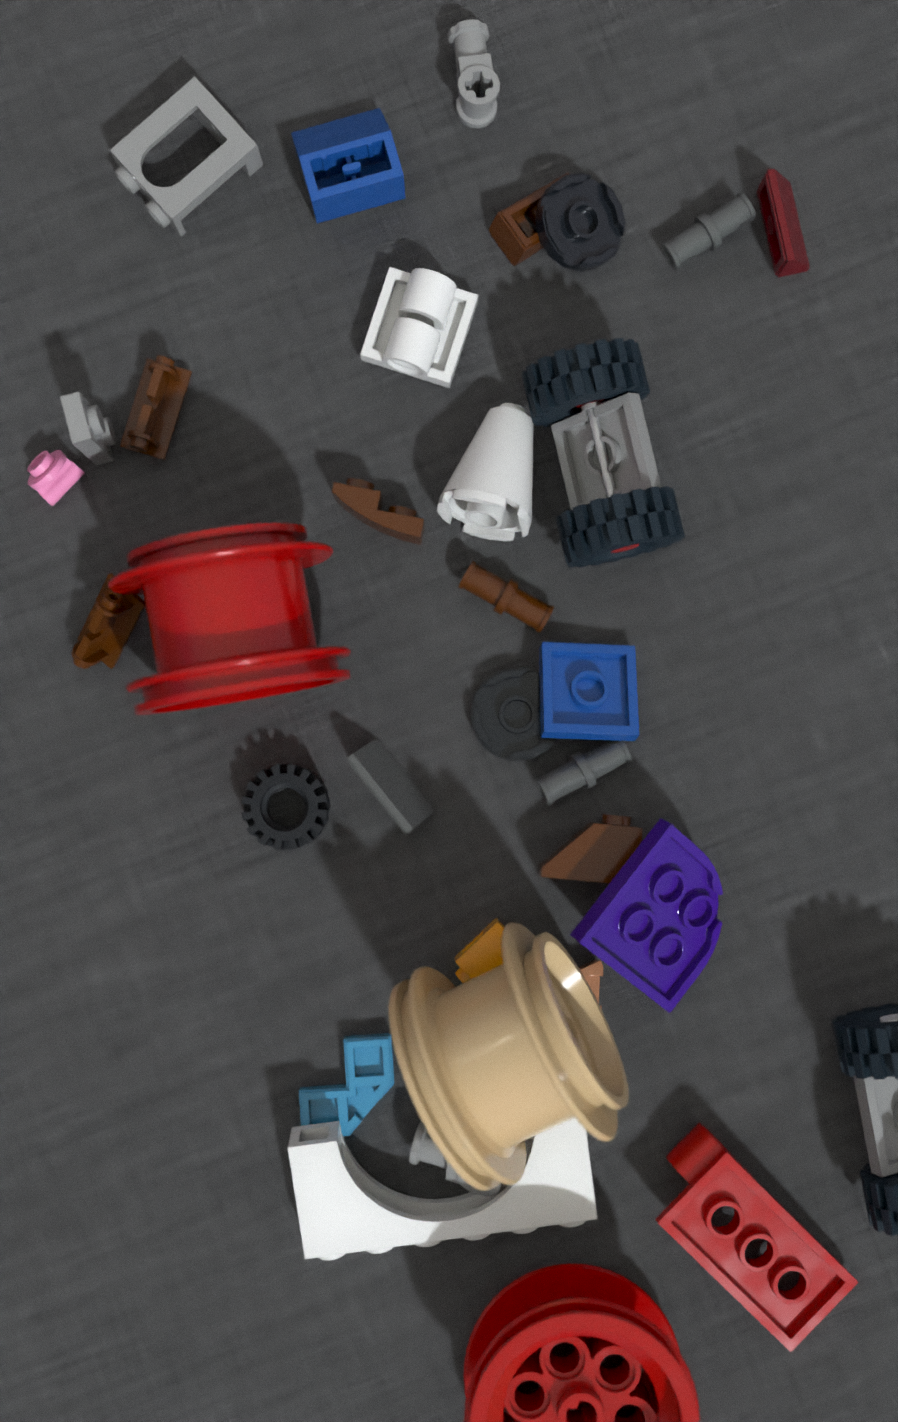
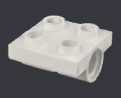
(419, 325)

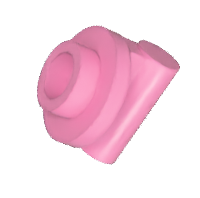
(53, 475)

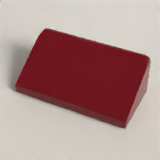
(782, 225)

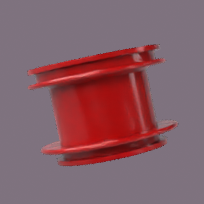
(229, 616)
(600, 1317)

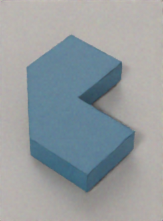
(368, 1078)

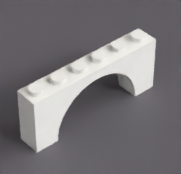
(352, 1212)

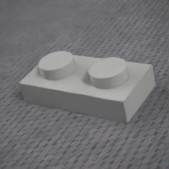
(88, 428)

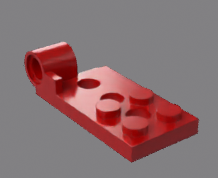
(720, 1181)

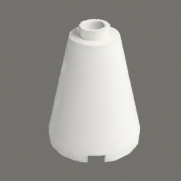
(494, 478)

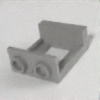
(175, 202)

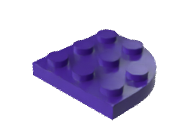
(657, 916)

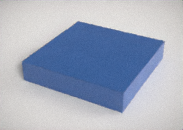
(588, 691)

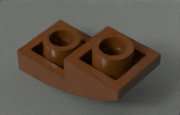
(366, 503)

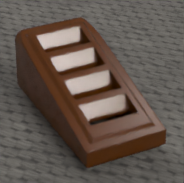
(514, 232)

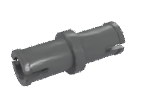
(708, 231)
(582, 770)

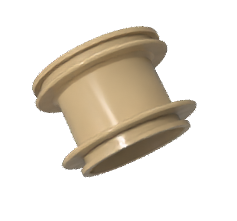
(506, 1056)

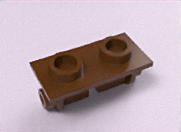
(156, 407)
(107, 628)

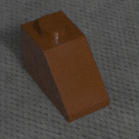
(594, 851)

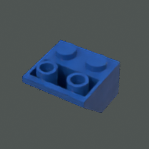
(349, 165)

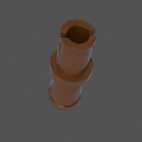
(506, 596)

